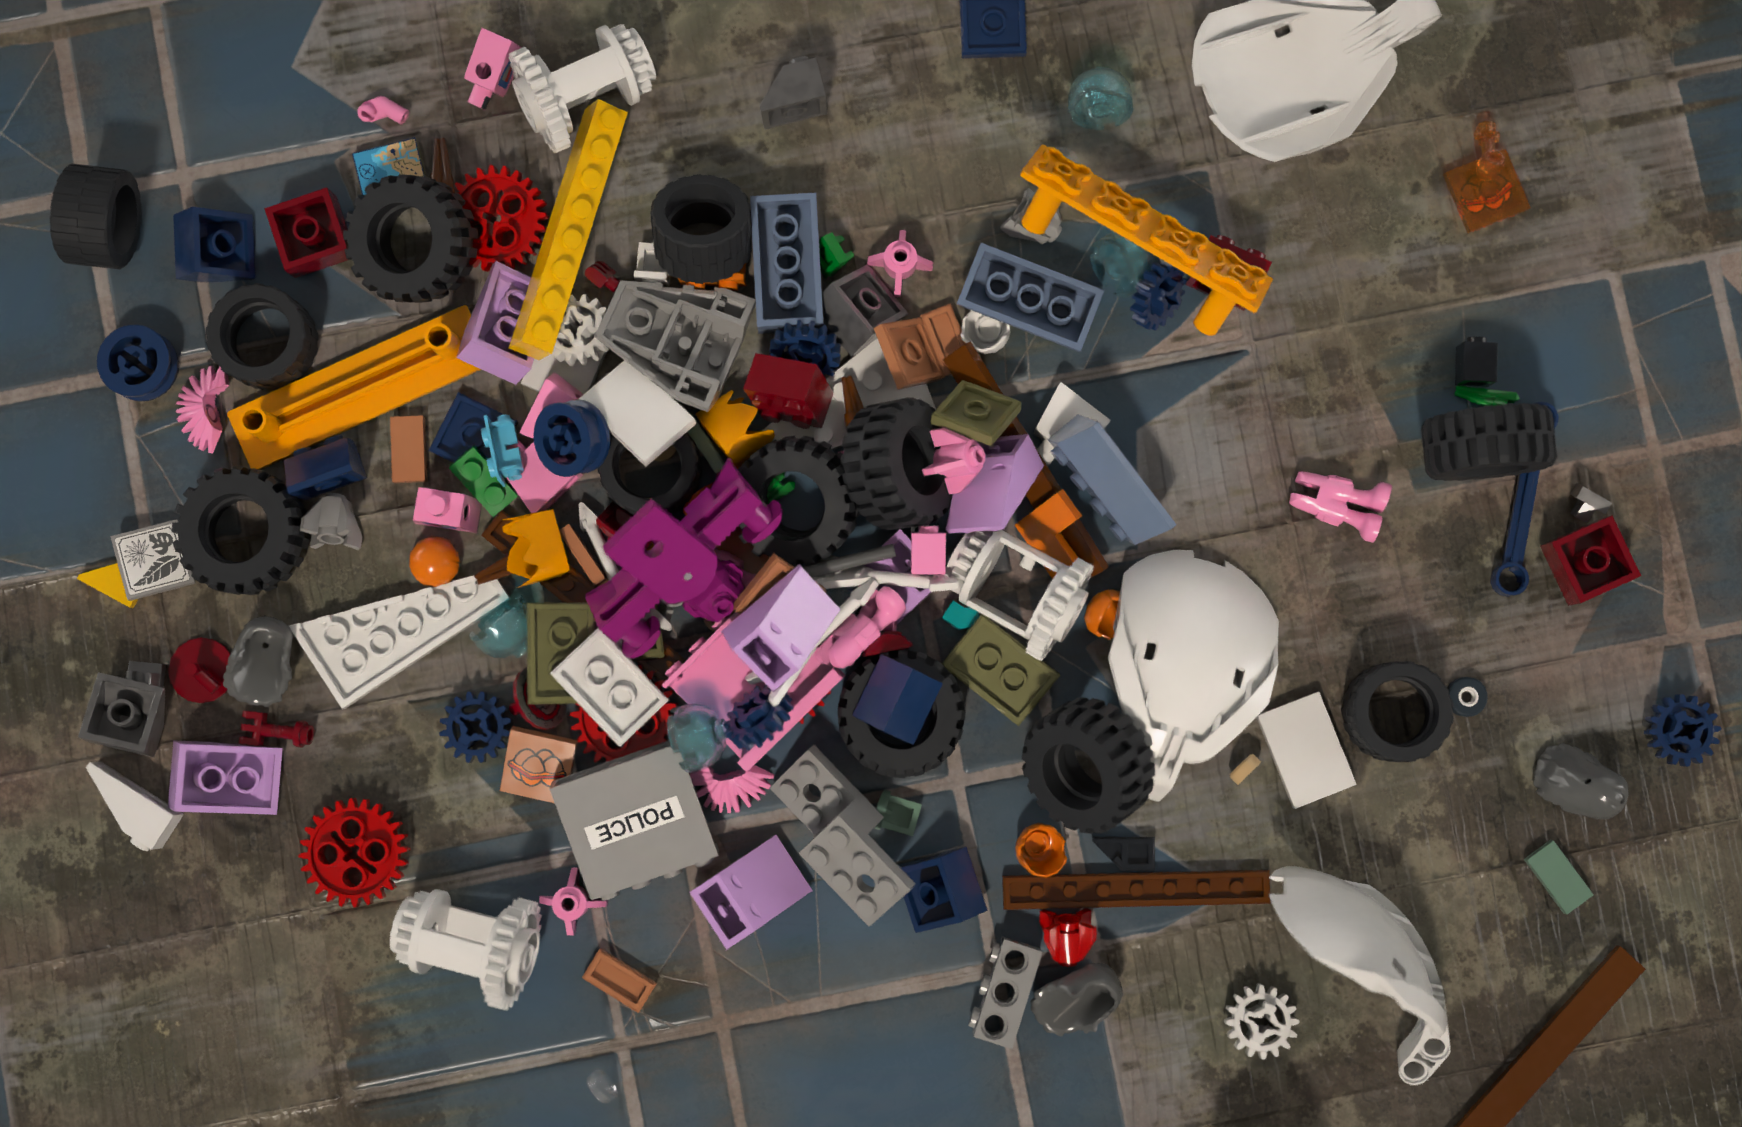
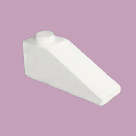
(134, 808)

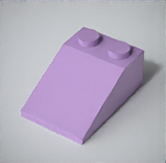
(493, 323)
(224, 778)

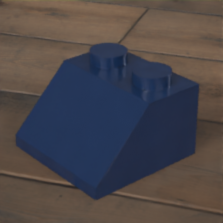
(213, 245)
(323, 468)
(943, 890)

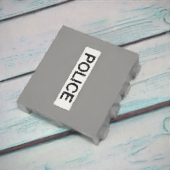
(633, 821)

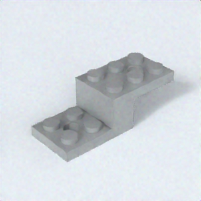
(841, 841)

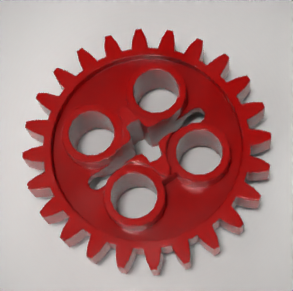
(524, 223)
(600, 741)
(335, 876)

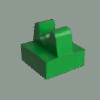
(832, 255)

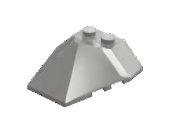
(678, 336)

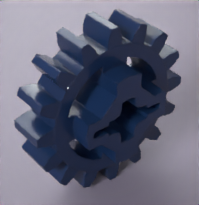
(1158, 295)
(808, 346)
(756, 718)
(467, 739)
(1690, 739)

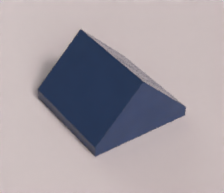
(897, 699)

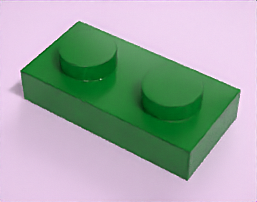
(474, 474)

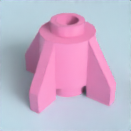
(897, 269)
(957, 459)
(581, 900)

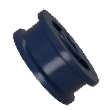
(152, 345)
(585, 436)

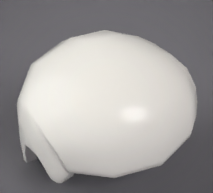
(984, 332)

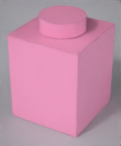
(928, 551)

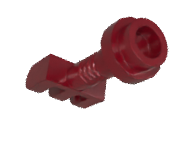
(602, 275)
(300, 734)

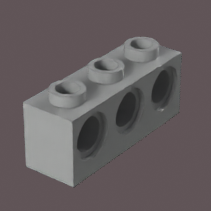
(1010, 1009)

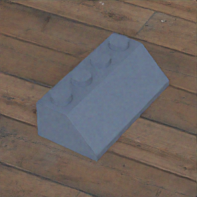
(786, 260)
(1030, 297)
(1109, 480)

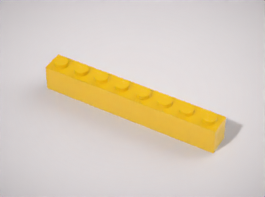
(568, 230)

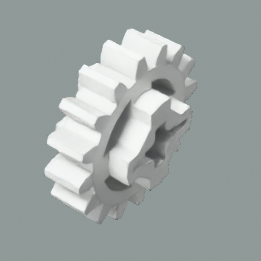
(585, 343)
(1255, 1033)

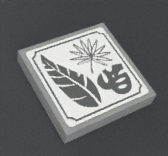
(150, 561)

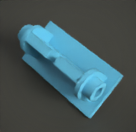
(502, 462)

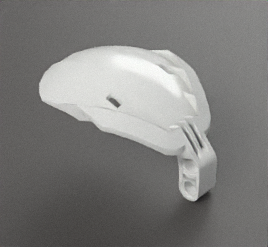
(1331, 59)
(1204, 629)
(1360, 937)

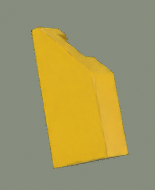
(109, 582)

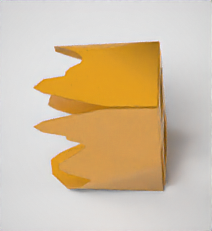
(728, 426)
(539, 547)

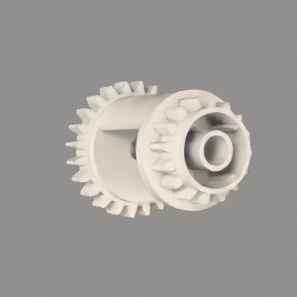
(548, 96)
(1058, 607)
(493, 948)

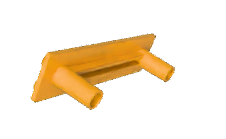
(1137, 221)
(352, 390)

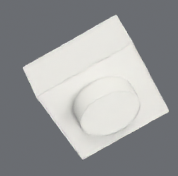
(648, 266)

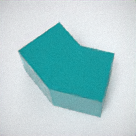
(960, 617)

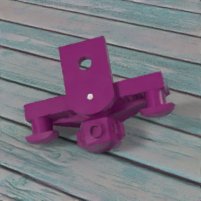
(681, 562)

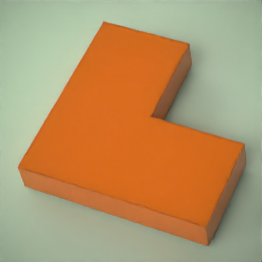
(1044, 527)

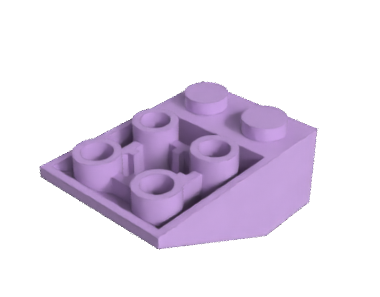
(998, 488)
(782, 627)
(751, 891)

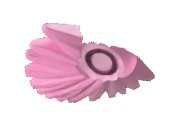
(201, 408)
(730, 785)

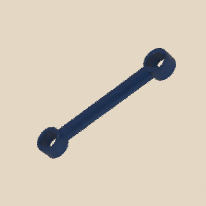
(1519, 527)

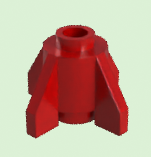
(1068, 935)

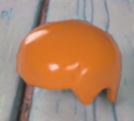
(434, 561)
(1101, 613)
(1041, 850)

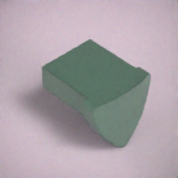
(898, 813)

